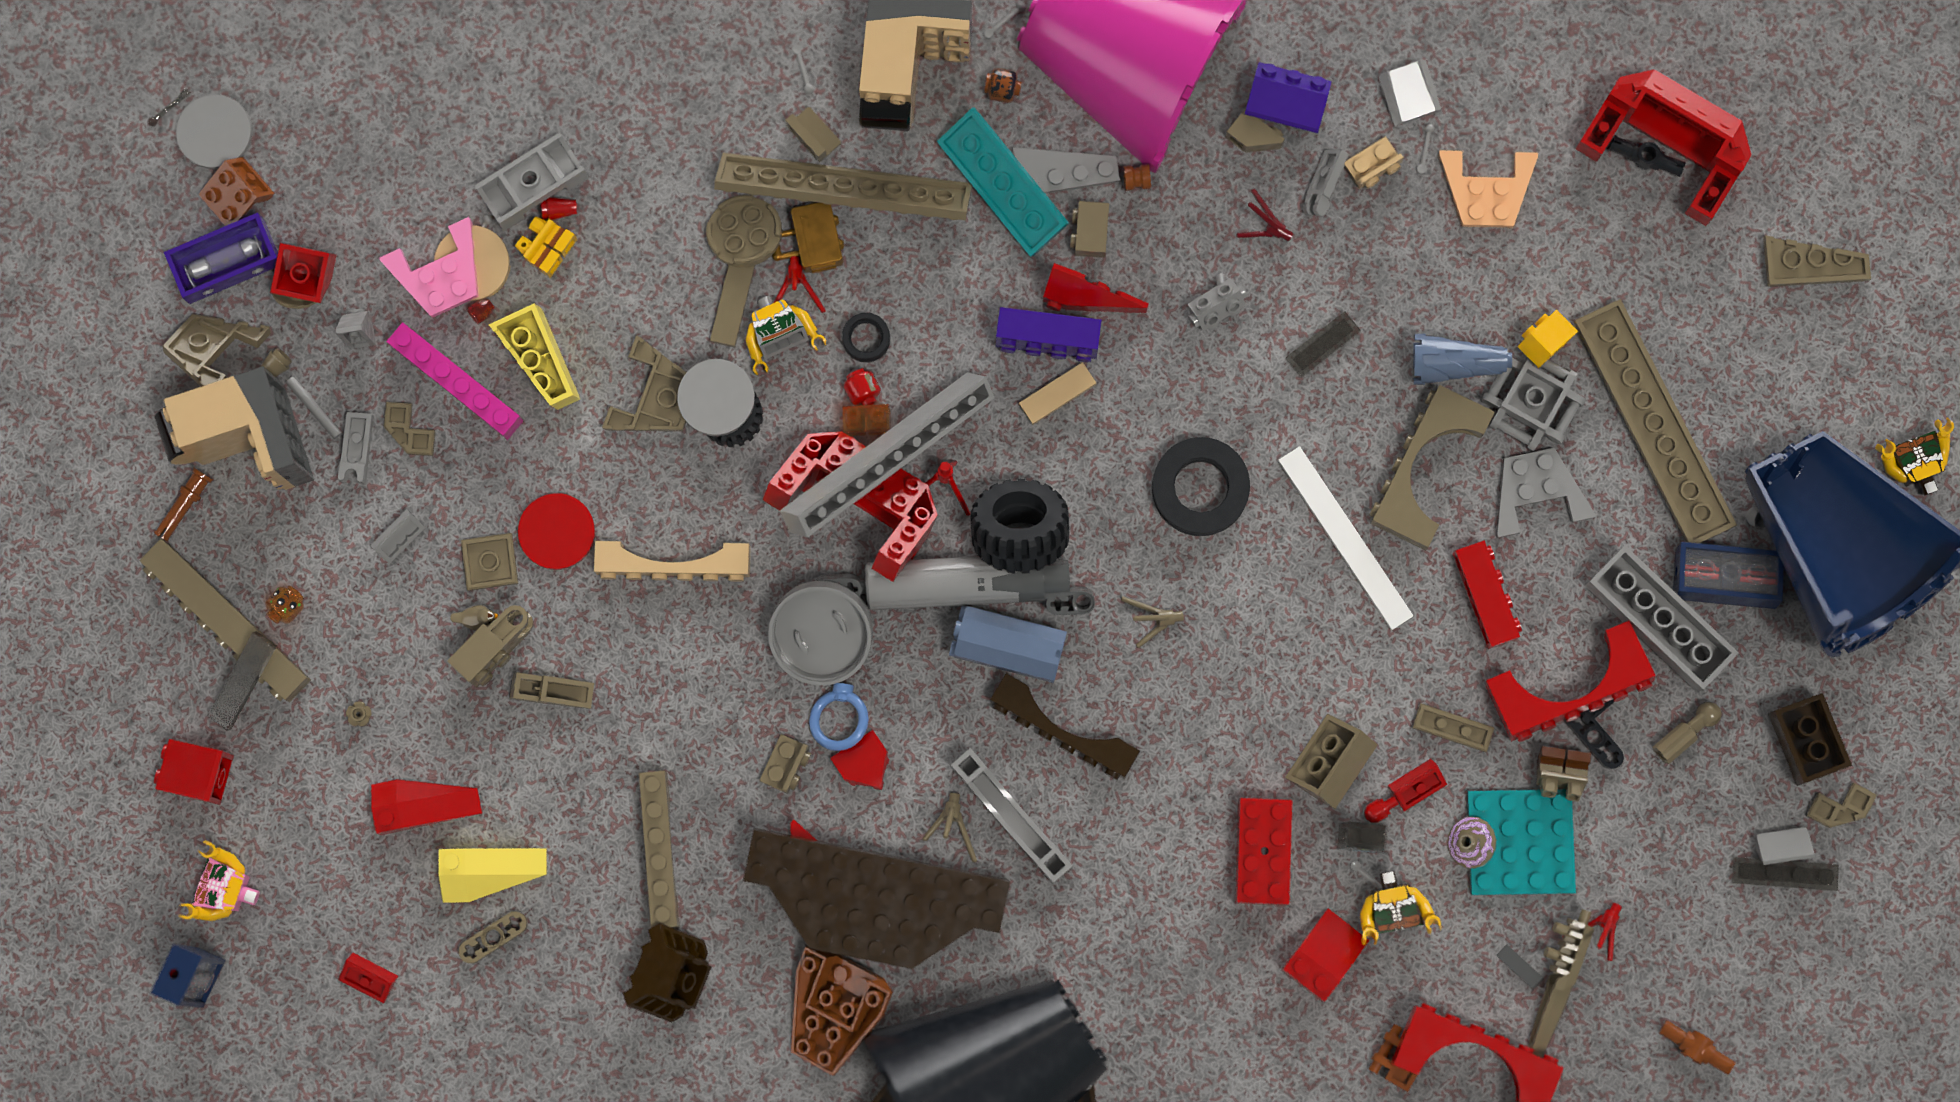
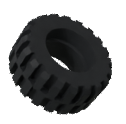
(1020, 548)

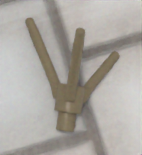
(1162, 617)
(952, 814)

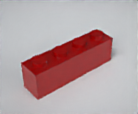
(1487, 595)

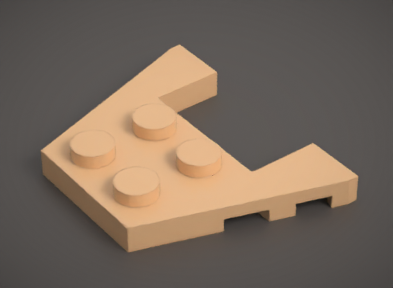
(1488, 199)

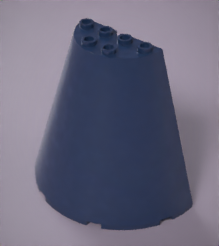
(1850, 541)

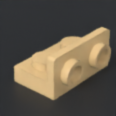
(1373, 162)

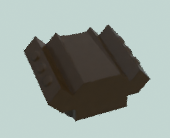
(668, 974)

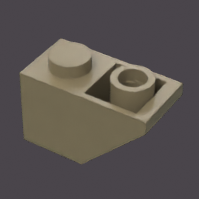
(1254, 135)

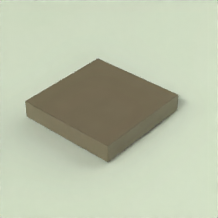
(489, 561)

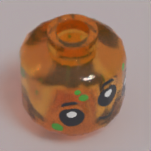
(284, 604)

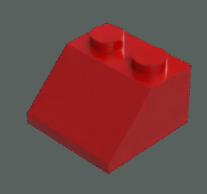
(302, 273)

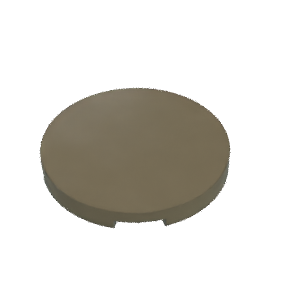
(744, 231)

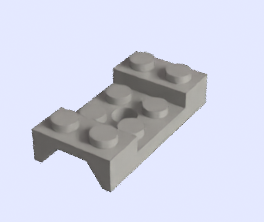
(510, 196)

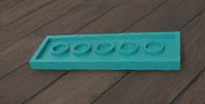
(1002, 182)

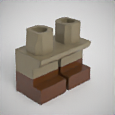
(1562, 771)

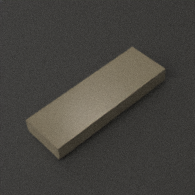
(1453, 727)

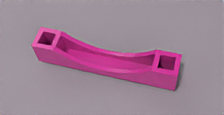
(455, 381)

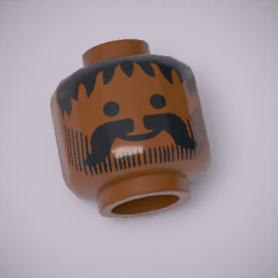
(1002, 85)

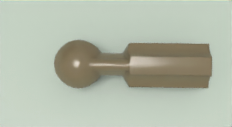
(1685, 734)

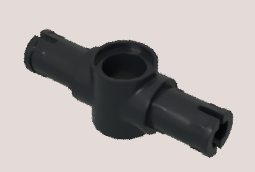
(1635, 150)

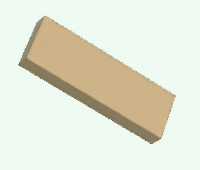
(1057, 393)

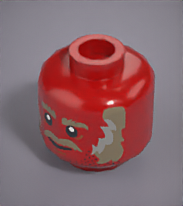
(862, 387)

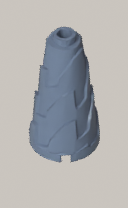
(1445, 359)

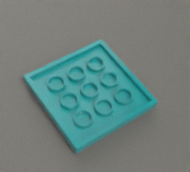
(1531, 843)

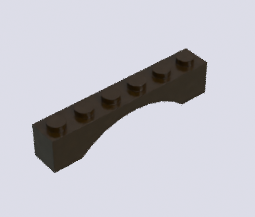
(1111, 754)

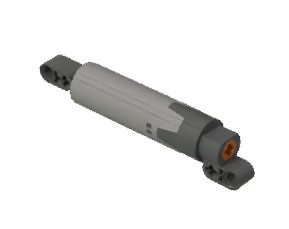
(966, 583)

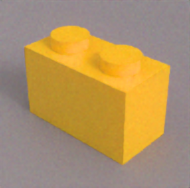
(1547, 338)

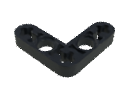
(1590, 716)

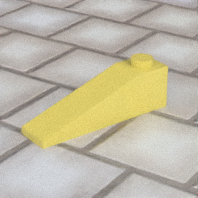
(481, 872)

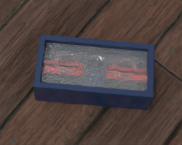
(1728, 575)
(187, 976)

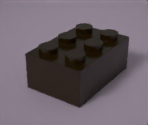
(1809, 739)

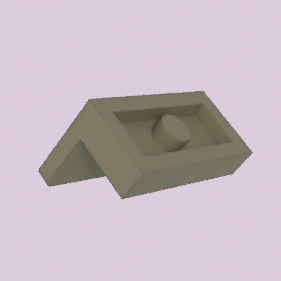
(813, 133)

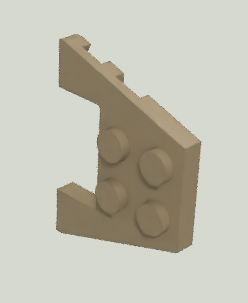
(202, 342)
(659, 402)

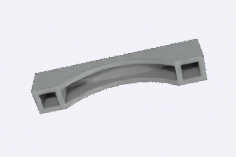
(1011, 816)

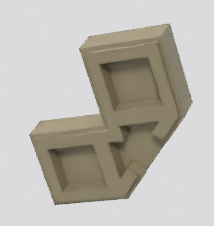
(398, 424)
(1832, 814)

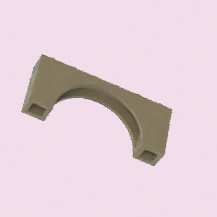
(1445, 415)

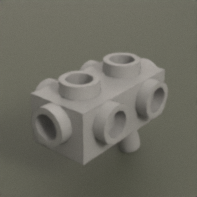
(1217, 303)

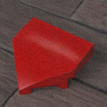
(864, 762)

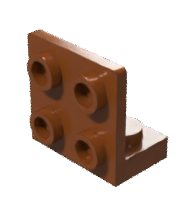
(234, 190)

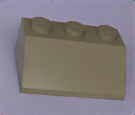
(1331, 761)

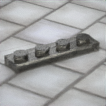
(1785, 874)

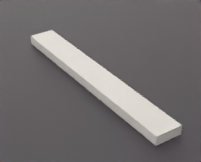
(1345, 538)

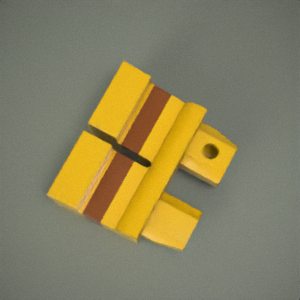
(548, 235)

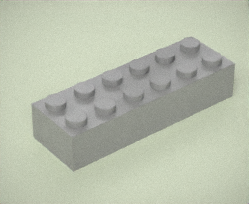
(1661, 619)

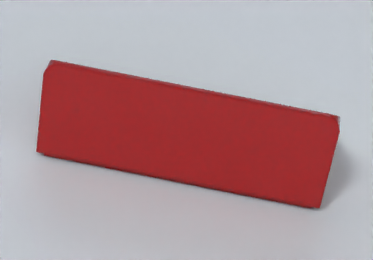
(1417, 784)
(367, 977)

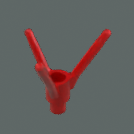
(794, 277)
(945, 476)
(1608, 923)

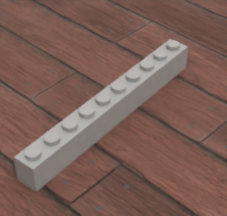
(887, 454)

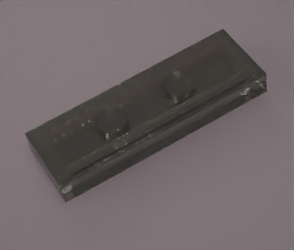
(1323, 344)

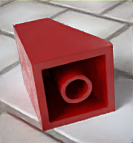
(193, 771)

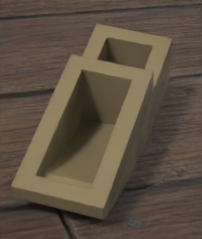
(551, 690)

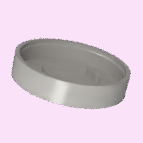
(820, 633)

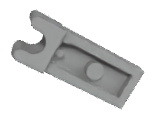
(356, 446)

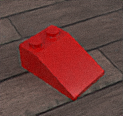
(1325, 955)

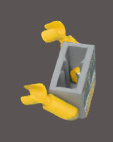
(777, 329)

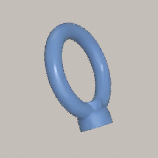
(843, 693)

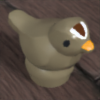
(474, 617)

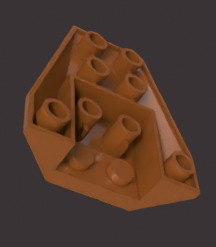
(834, 1008)

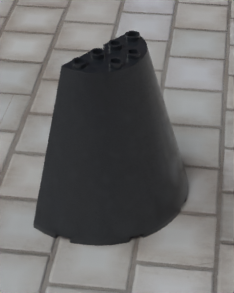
(991, 1050)

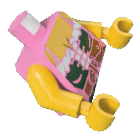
(220, 887)

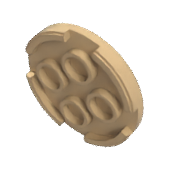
(490, 259)

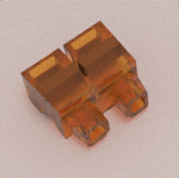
(866, 418)

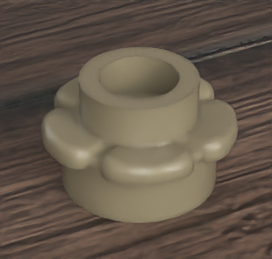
(361, 720)

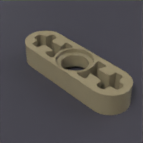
(480, 954)

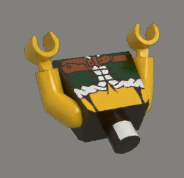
(1918, 458)
(1395, 909)

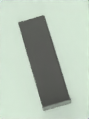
(1520, 967)

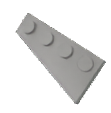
(1067, 170)

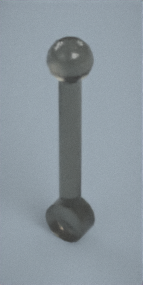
(152, 121)

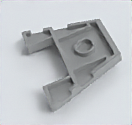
(1537, 479)

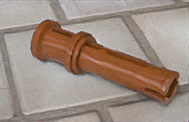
(189, 493)

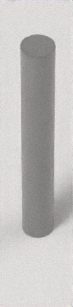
(314, 408)

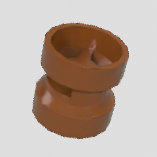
(1137, 177)

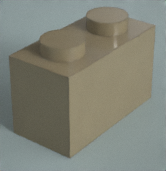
(1091, 229)

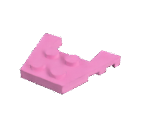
(442, 282)

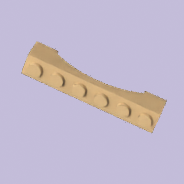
(730, 562)

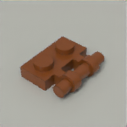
(1394, 1075)

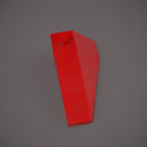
(1072, 292)
(413, 804)

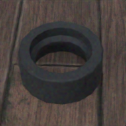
(857, 320)

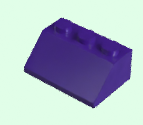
(1288, 97)

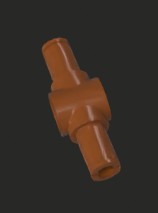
(1697, 1047)

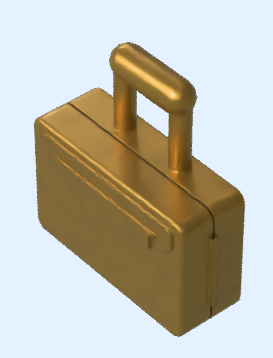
(815, 237)

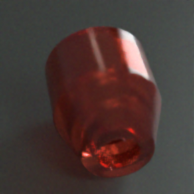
(480, 310)

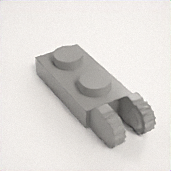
(1324, 182)

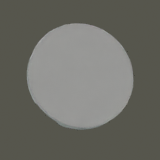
(213, 130)
(716, 397)

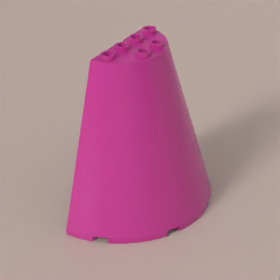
(1128, 60)

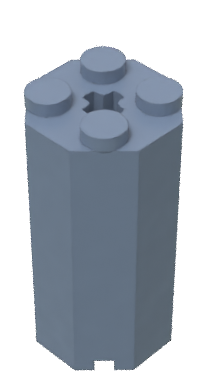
(1007, 643)

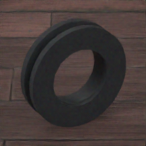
(1208, 451)

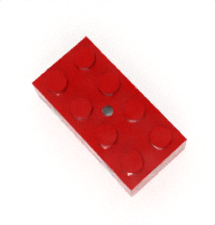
(1263, 851)

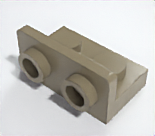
(785, 763)

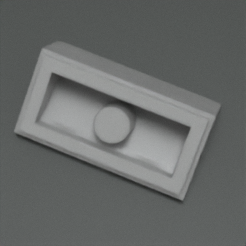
(1784, 846)

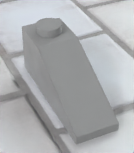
(356, 329)

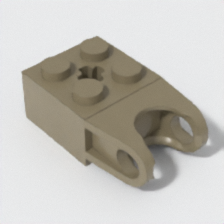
(491, 646)

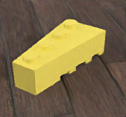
(537, 353)

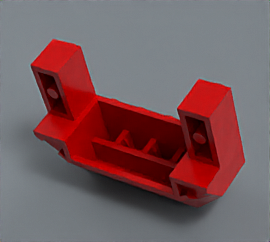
(1680, 123)
(898, 501)

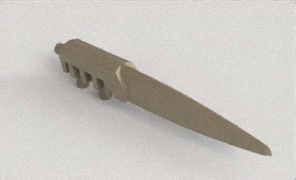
(1560, 983)

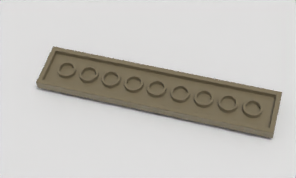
(843, 186)
(1655, 423)

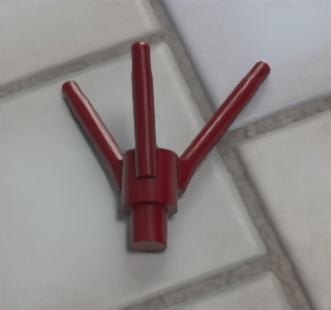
(1274, 227)

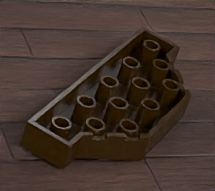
(873, 901)

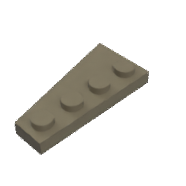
(1806, 264)

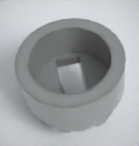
(1754, 518)

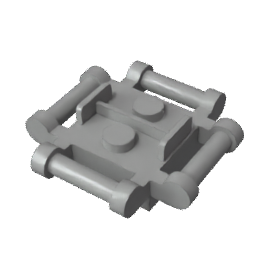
(1534, 401)

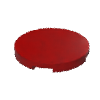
(556, 531)

